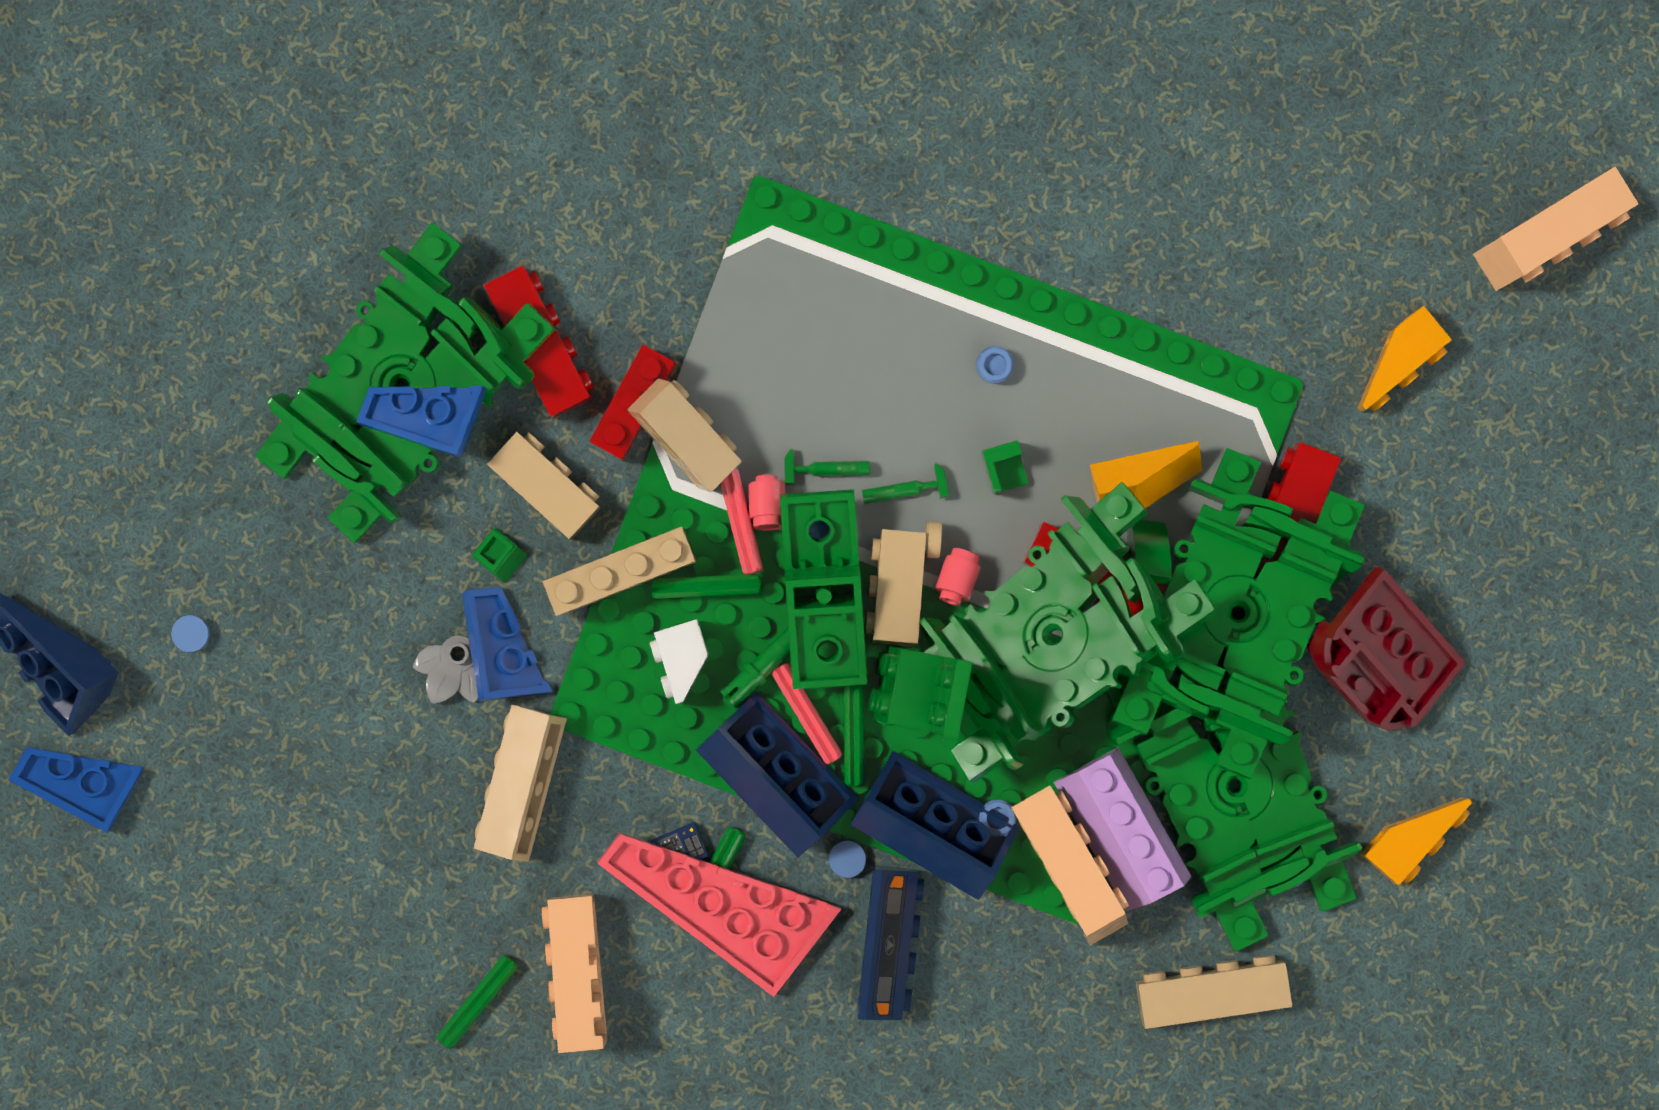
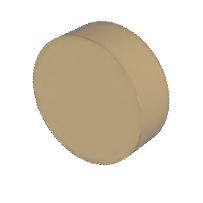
(933, 539)

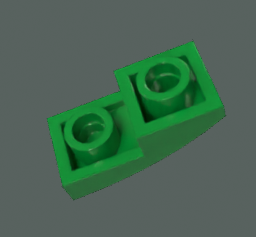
(1151, 548)

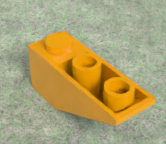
(1406, 348)
(1148, 473)
(1406, 842)

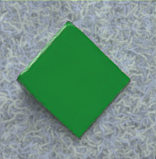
(499, 555)

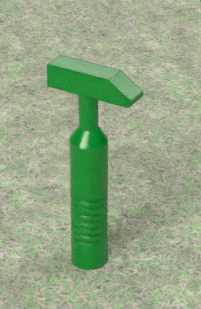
(829, 468)
(907, 488)

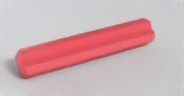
(741, 524)
(807, 715)

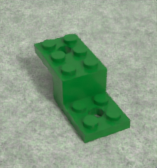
(823, 589)
(920, 691)

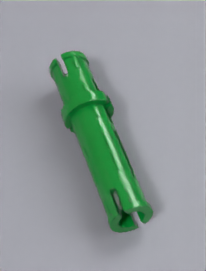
(758, 670)

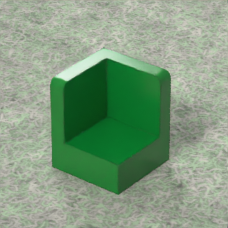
(1004, 467)

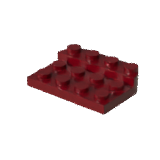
(1384, 655)

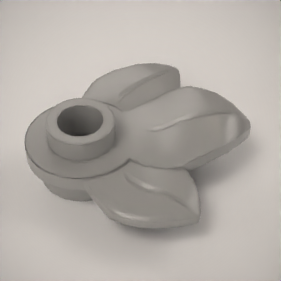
(446, 674)

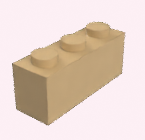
(685, 434)
(545, 484)
(896, 588)

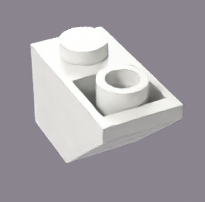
(683, 656)

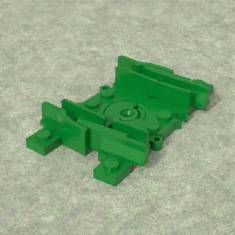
(380, 354)
(1095, 644)
(1222, 825)

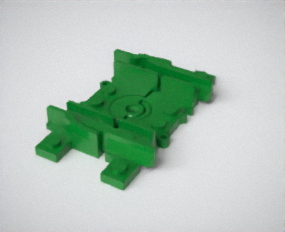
(1275, 607)

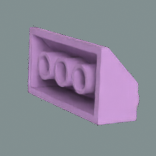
(1124, 829)

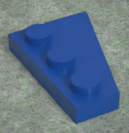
(426, 416)
(499, 654)
(78, 785)

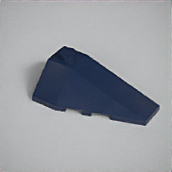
(63, 666)

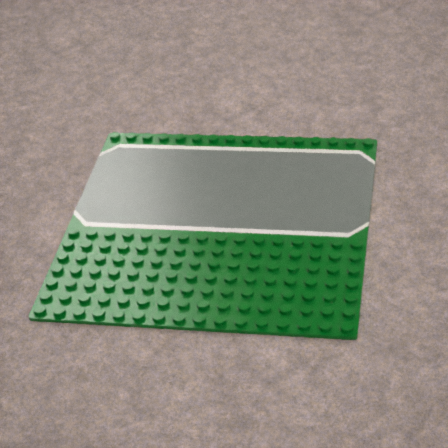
(867, 350)

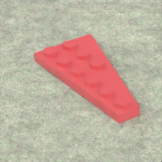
(737, 916)

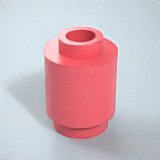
(765, 502)
(958, 576)

